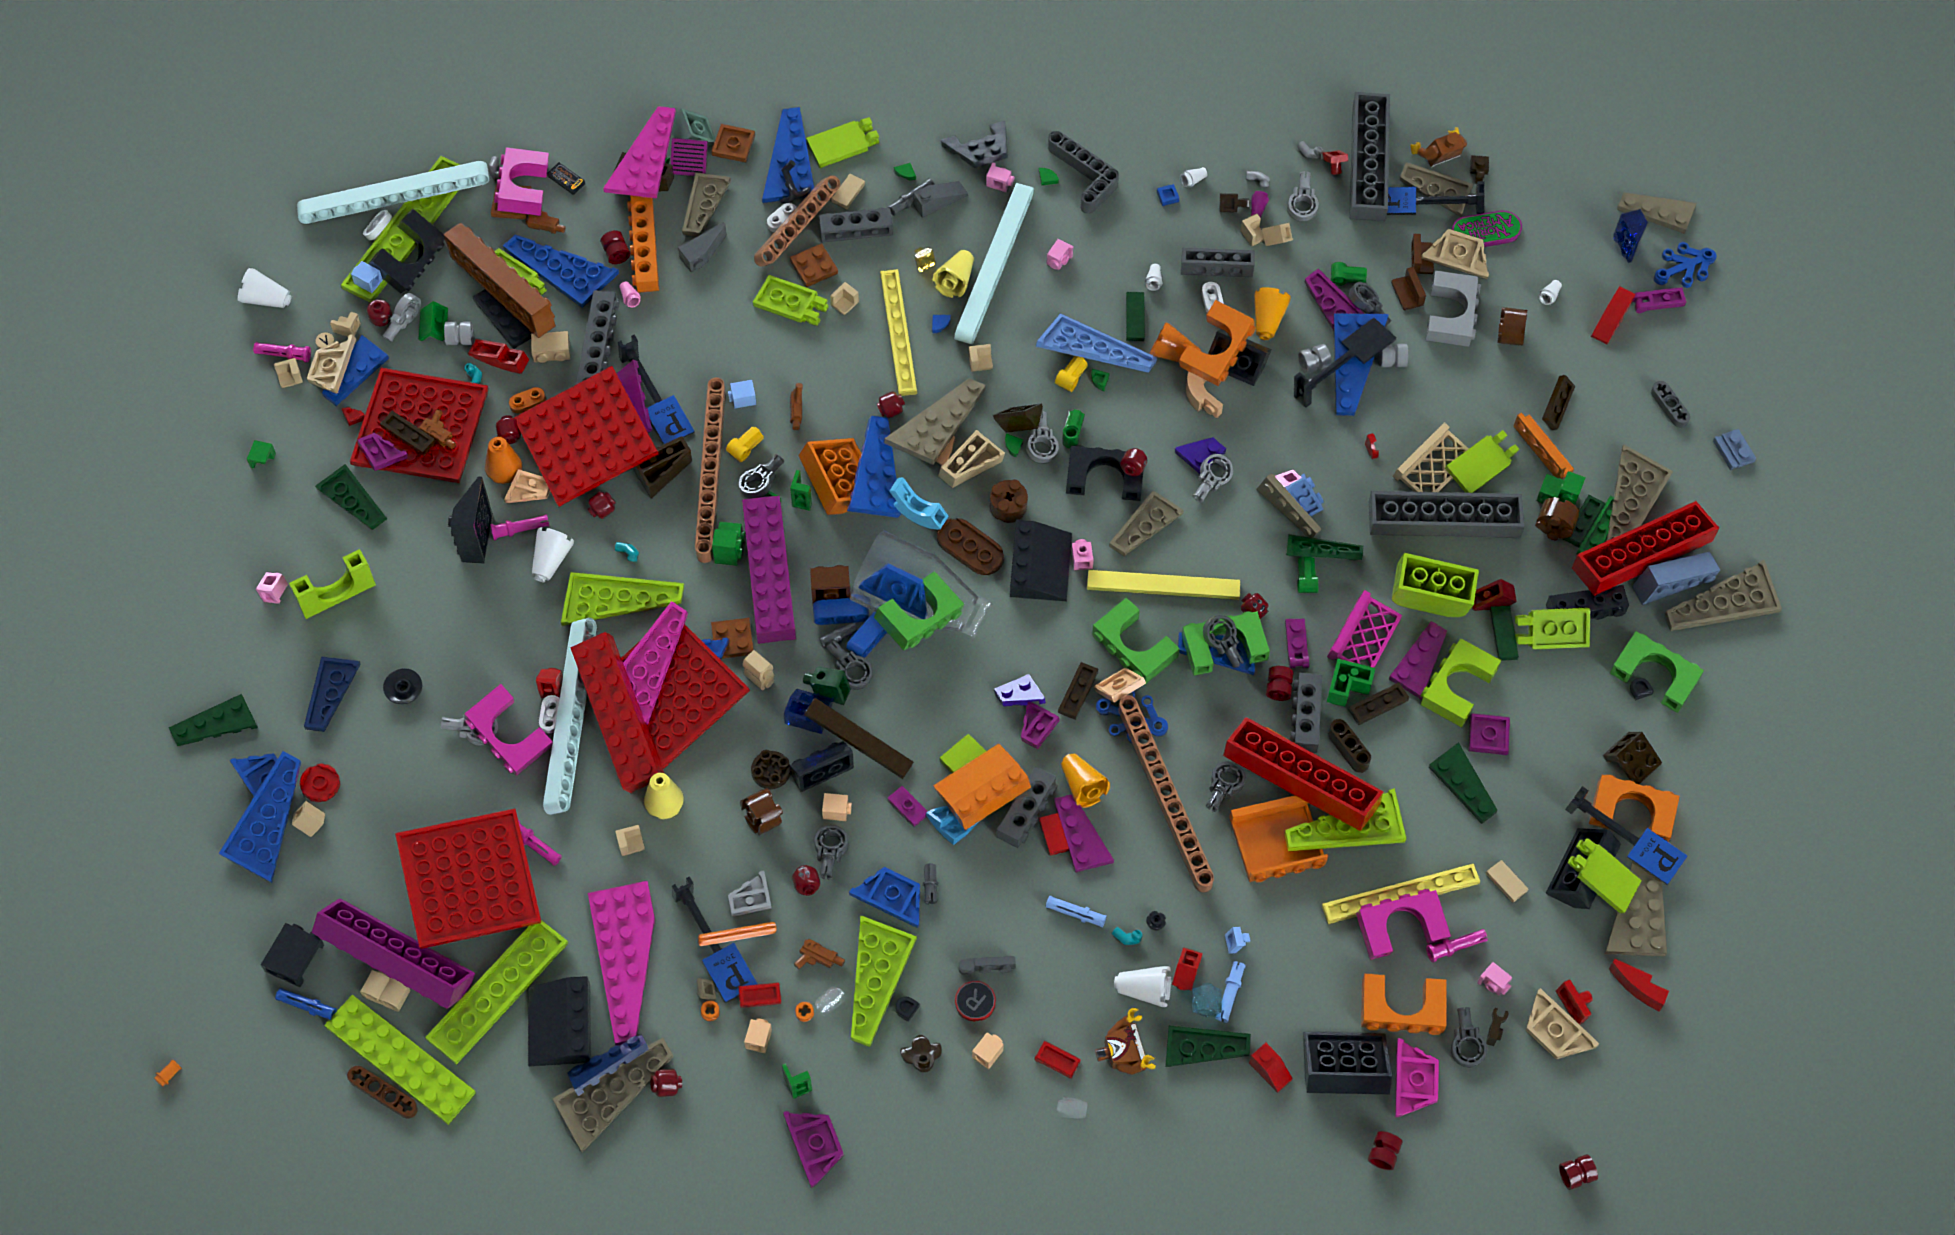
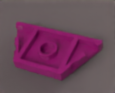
(815, 1143)

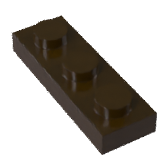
(1558, 402)
(408, 433)
(1078, 690)
(1378, 703)

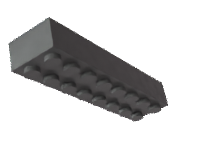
(1370, 156)
(1446, 514)

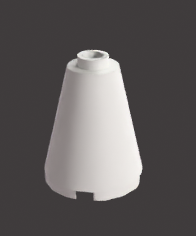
(262, 290)
(549, 552)
(1145, 984)

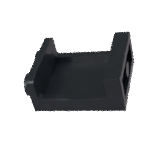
(291, 954)

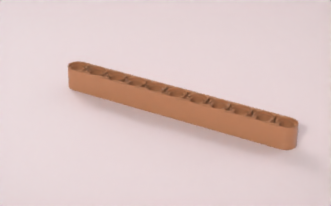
(710, 476)
(1169, 801)

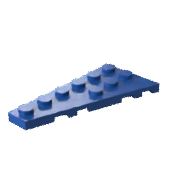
(788, 146)
(561, 269)
(1352, 375)
(875, 473)
(261, 829)

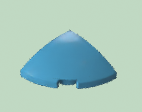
(947, 824)

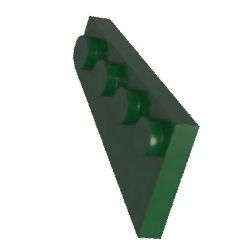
(350, 495)
(1322, 548)
(221, 719)
(1462, 780)
(1198, 1045)

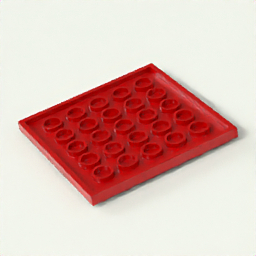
(416, 399)
(585, 436)
(692, 697)
(467, 878)

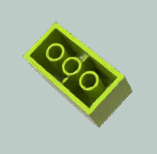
(1434, 586)

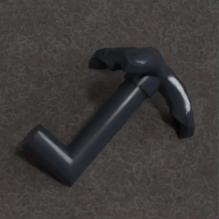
(794, 194)

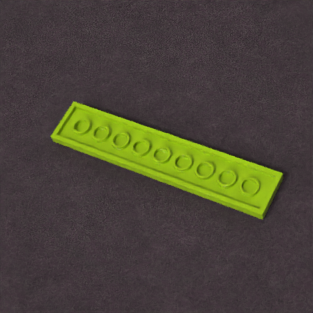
(395, 240)

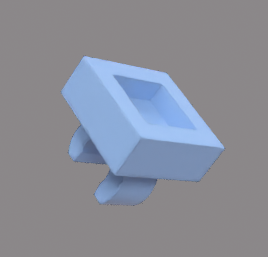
(1236, 940)

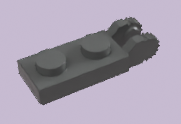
(986, 964)

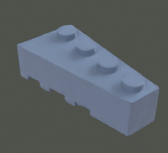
(1675, 576)

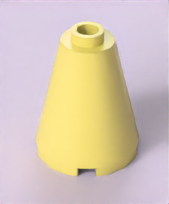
(954, 275)
(663, 797)

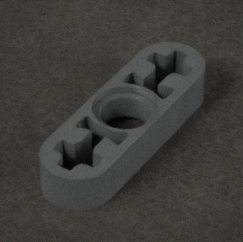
(1671, 412)

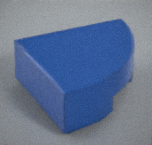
(940, 322)

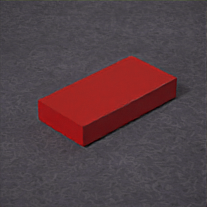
(1054, 834)
(759, 995)
(1057, 1059)

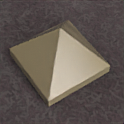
(706, 989)

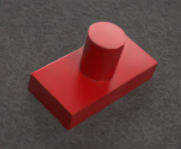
(1335, 159)
(1575, 1001)

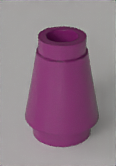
(1258, 202)

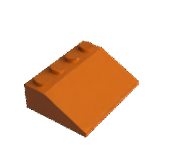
(832, 471)
(983, 786)

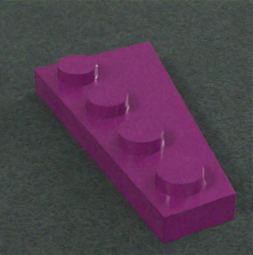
(631, 383)

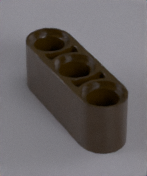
(1351, 755)

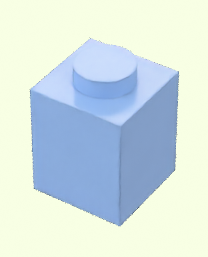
(366, 277)
(742, 394)

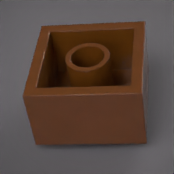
(830, 582)

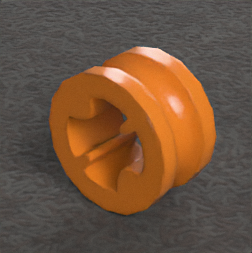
(800, 1006)
(709, 1017)

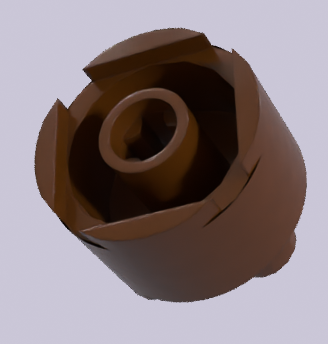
(1512, 326)
(1008, 501)
(1557, 518)
(761, 811)

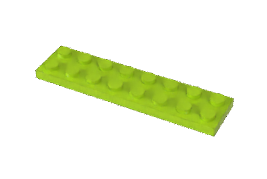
(496, 991)
(400, 1059)

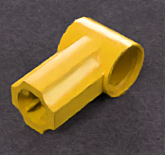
(1070, 375)
(742, 447)

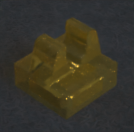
(924, 258)

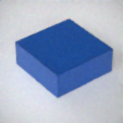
(1168, 195)

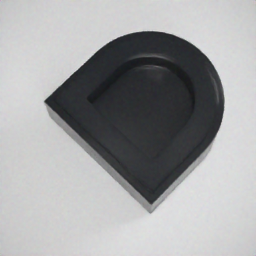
(1640, 688)
(906, 1007)

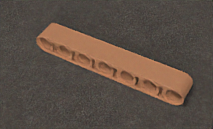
(792, 226)

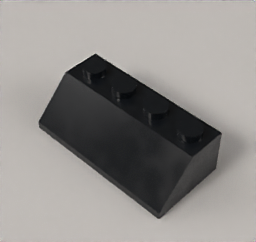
(1565, 883)

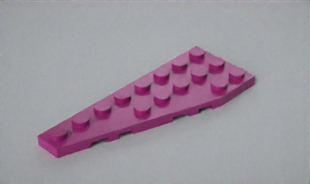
(623, 935)

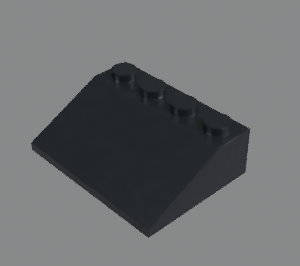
(471, 523)
(1040, 562)
(559, 1022)
(1346, 1063)

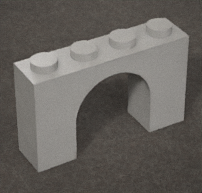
(1464, 290)

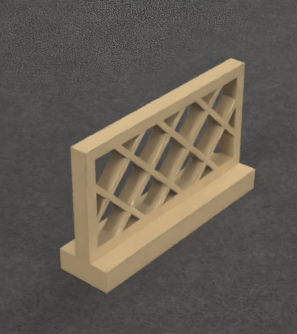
(1420, 456)

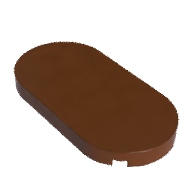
(970, 546)

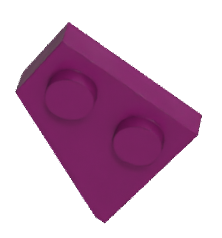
(380, 452)
(1037, 725)

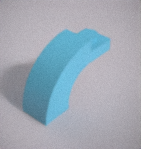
(915, 508)

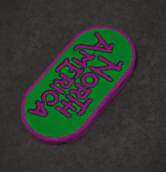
(1491, 227)

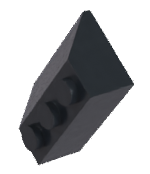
(1249, 362)
(822, 765)

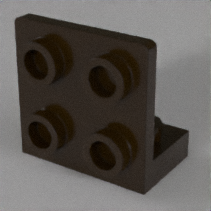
(1634, 756)

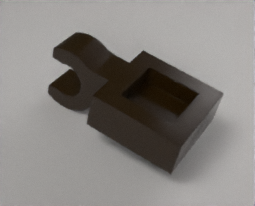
(1480, 166)
(1229, 202)
(1495, 1032)

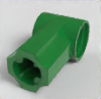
(1345, 274)
(1072, 428)
(1307, 579)

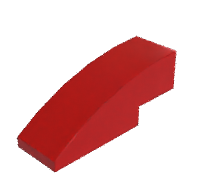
(1613, 315)
(499, 355)
(1639, 984)

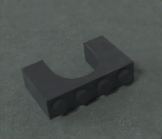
(428, 241)
(1084, 459)

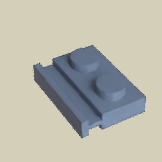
(1734, 449)

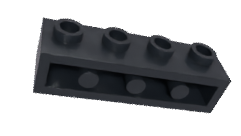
(1608, 603)

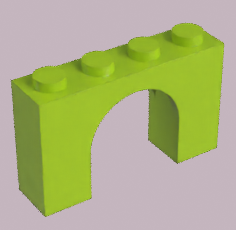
(317, 599)
(1463, 658)

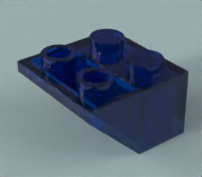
(1630, 233)
(798, 705)

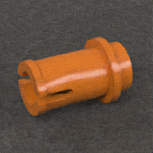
(167, 1073)

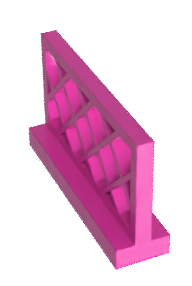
(1353, 622)

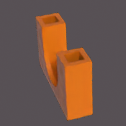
(1215, 367)
(1660, 803)
(1378, 1014)

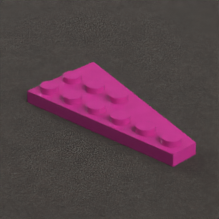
(644, 162)
(652, 656)

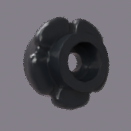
(1156, 925)

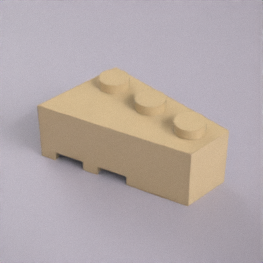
(971, 459)

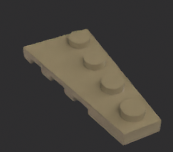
(1436, 184)
(703, 201)
(1661, 211)
(1285, 502)
(1147, 520)

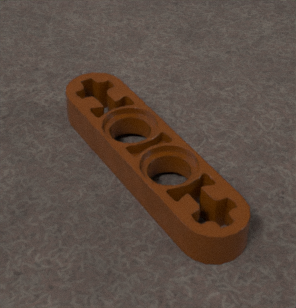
(381, 1093)

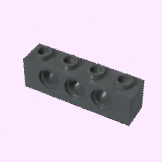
(869, 224)
(1217, 262)
(1312, 685)
(1015, 834)

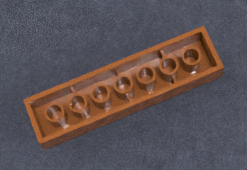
(500, 280)

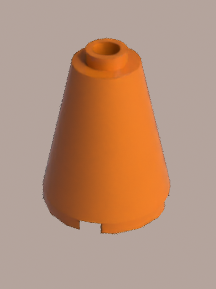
(1170, 344)
(501, 461)

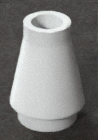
(1192, 177)
(1154, 279)
(1549, 293)

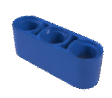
(839, 612)
(866, 637)

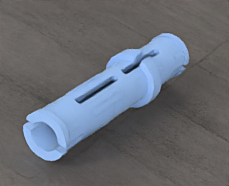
(1084, 914)
(1233, 983)

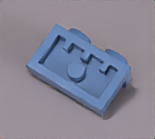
(1304, 494)

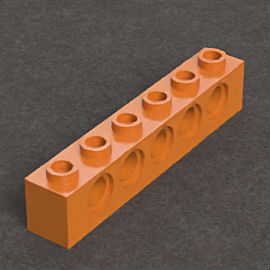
(643, 244)

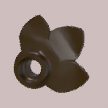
(920, 1051)

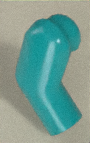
(474, 372)
(629, 549)
(1129, 938)

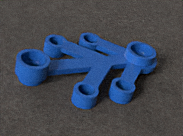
(1686, 263)
(1154, 719)

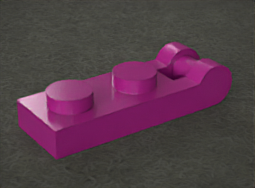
(1659, 299)
(1296, 642)

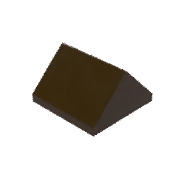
(1019, 418)

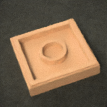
(1119, 684)

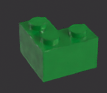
(1563, 489)
(727, 543)
(1347, 678)

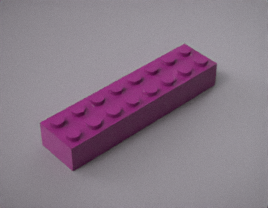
(768, 569)
(393, 953)

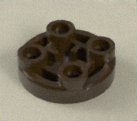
(770, 769)

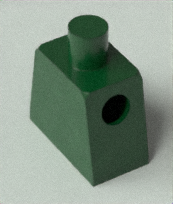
(829, 683)

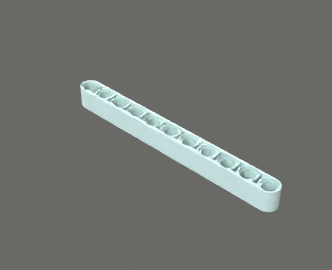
(392, 192)
(994, 264)
(568, 725)

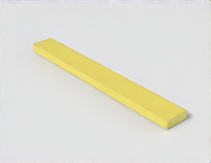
(898, 332)
(1163, 584)
(1441, 882)

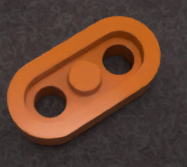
(527, 400)

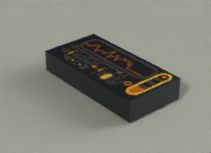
(566, 178)

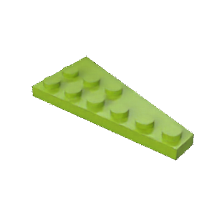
(614, 596)
(1329, 832)
(879, 966)

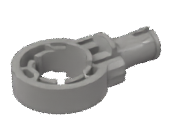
(1303, 195)
(401, 316)
(1045, 436)
(1210, 480)
(464, 730)

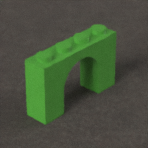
(908, 630)
(1248, 632)
(1642, 650)
(1144, 663)

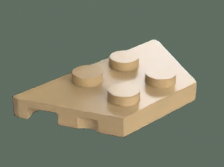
(1459, 253)
(330, 365)
(1556, 1029)

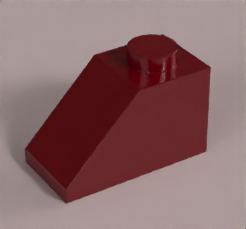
(1494, 594)

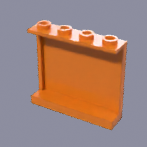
(1262, 840)

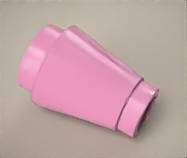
(629, 295)

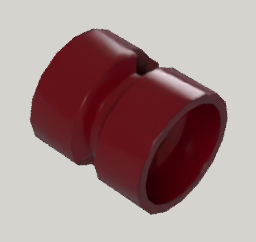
(615, 247)
(1279, 683)
(1384, 1152)
(1577, 1172)

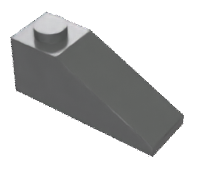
(937, 197)
(700, 249)

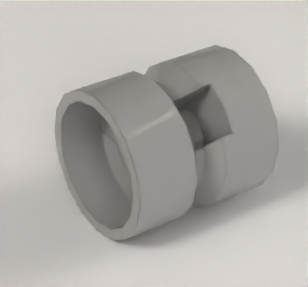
(458, 333)
(1394, 355)
(1316, 358)

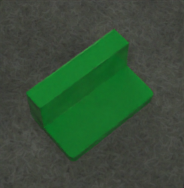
(432, 321)
(800, 493)
(798, 1084)

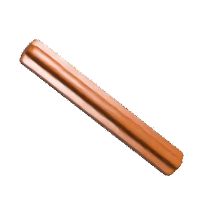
(737, 934)

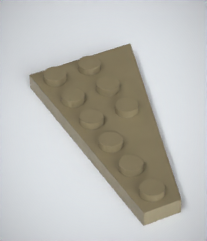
(934, 427)
(1636, 490)
(1732, 599)
(1643, 924)
(600, 1104)

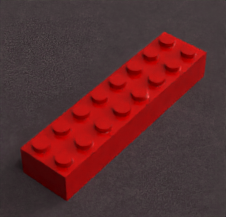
(1644, 546)
(617, 711)
(1303, 773)

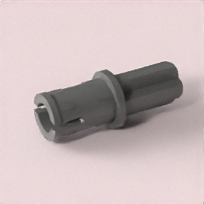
(838, 634)
(930, 883)

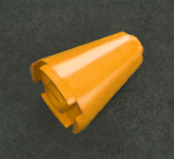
(1269, 311)
(1084, 781)

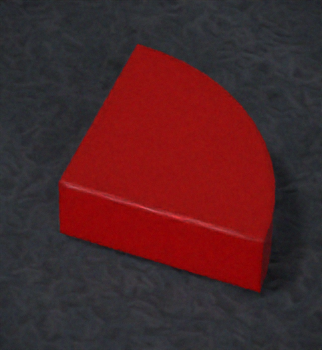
(353, 416)
(1369, 443)

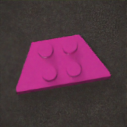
(1415, 1079)

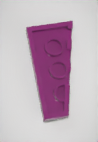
(1329, 296)
(1418, 663)
(1084, 843)

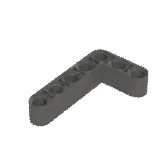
(1089, 166)

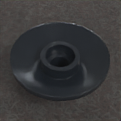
(399, 679)

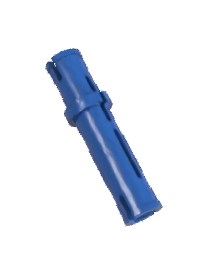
(326, 1012)

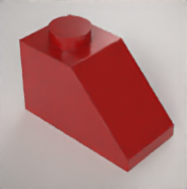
(549, 682)
(1187, 969)
(1270, 1067)

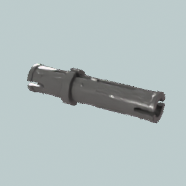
(896, 207)

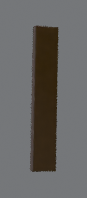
(858, 738)

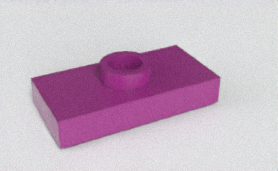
(907, 806)

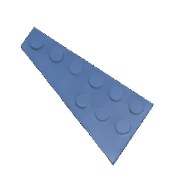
(1083, 341)

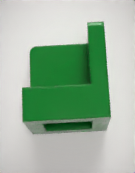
(260, 453)

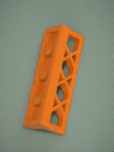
(1542, 446)

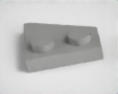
(751, 897)

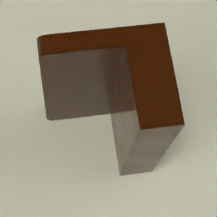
(1417, 249)
(1409, 290)

